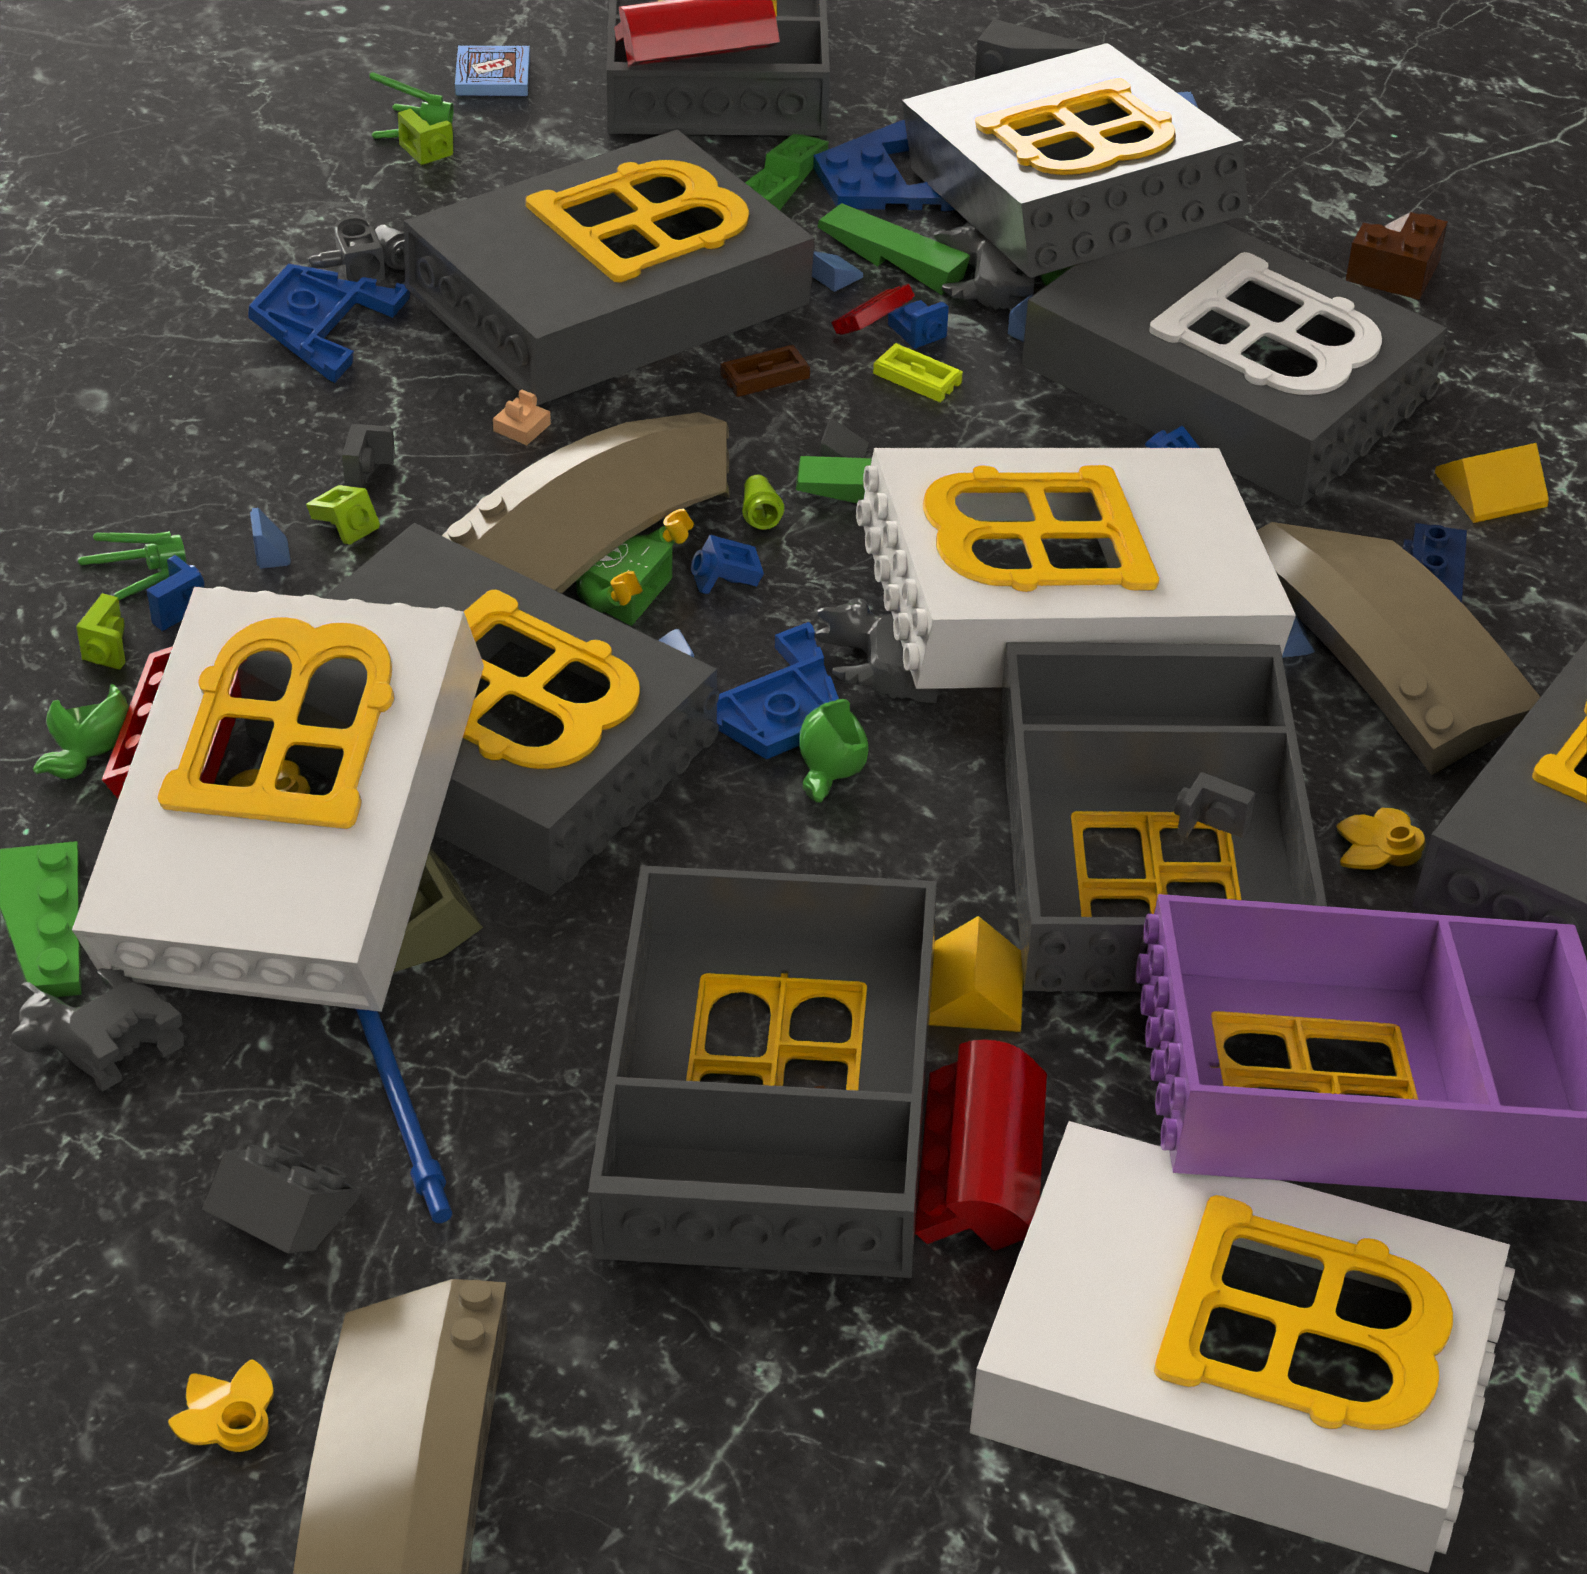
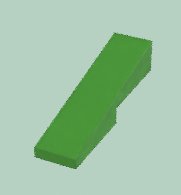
(786, 168)
(881, 241)
(832, 477)

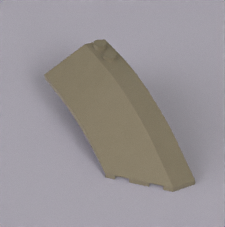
(596, 496)
(1401, 639)
(405, 1434)

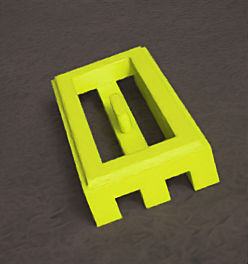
(917, 372)

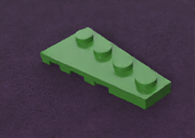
(39, 912)

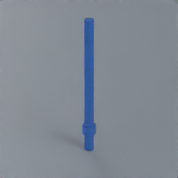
(426, 1172)

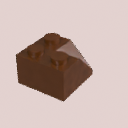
(1397, 255)

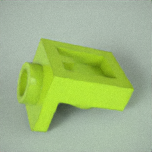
(424, 141)
(348, 510)
(102, 633)

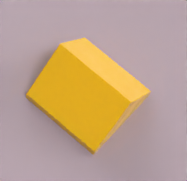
(1496, 482)
(976, 980)

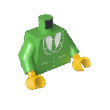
(635, 571)

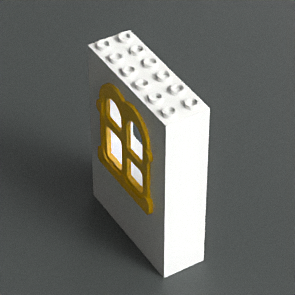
(1165, 518)
(268, 883)
(1108, 1371)

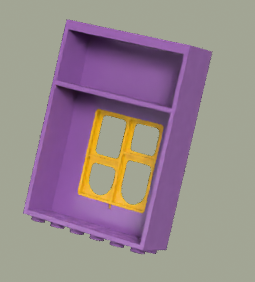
(1475, 1019)

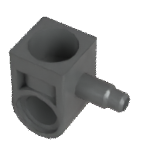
(356, 251)

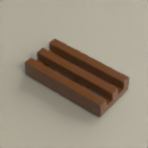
(765, 370)

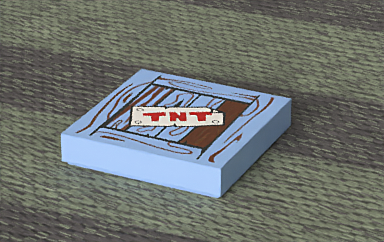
(492, 71)

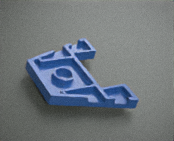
(866, 177)
(309, 302)
(771, 709)

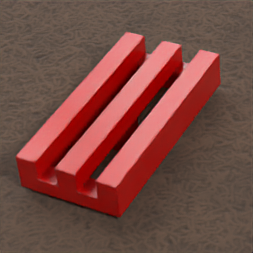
(873, 309)

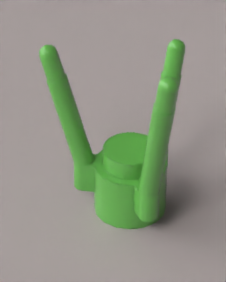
(433, 112)
(156, 553)

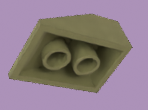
(438, 918)

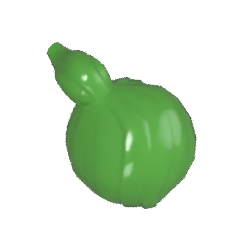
(82, 734)
(831, 746)

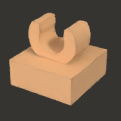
(522, 419)

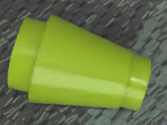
(761, 503)

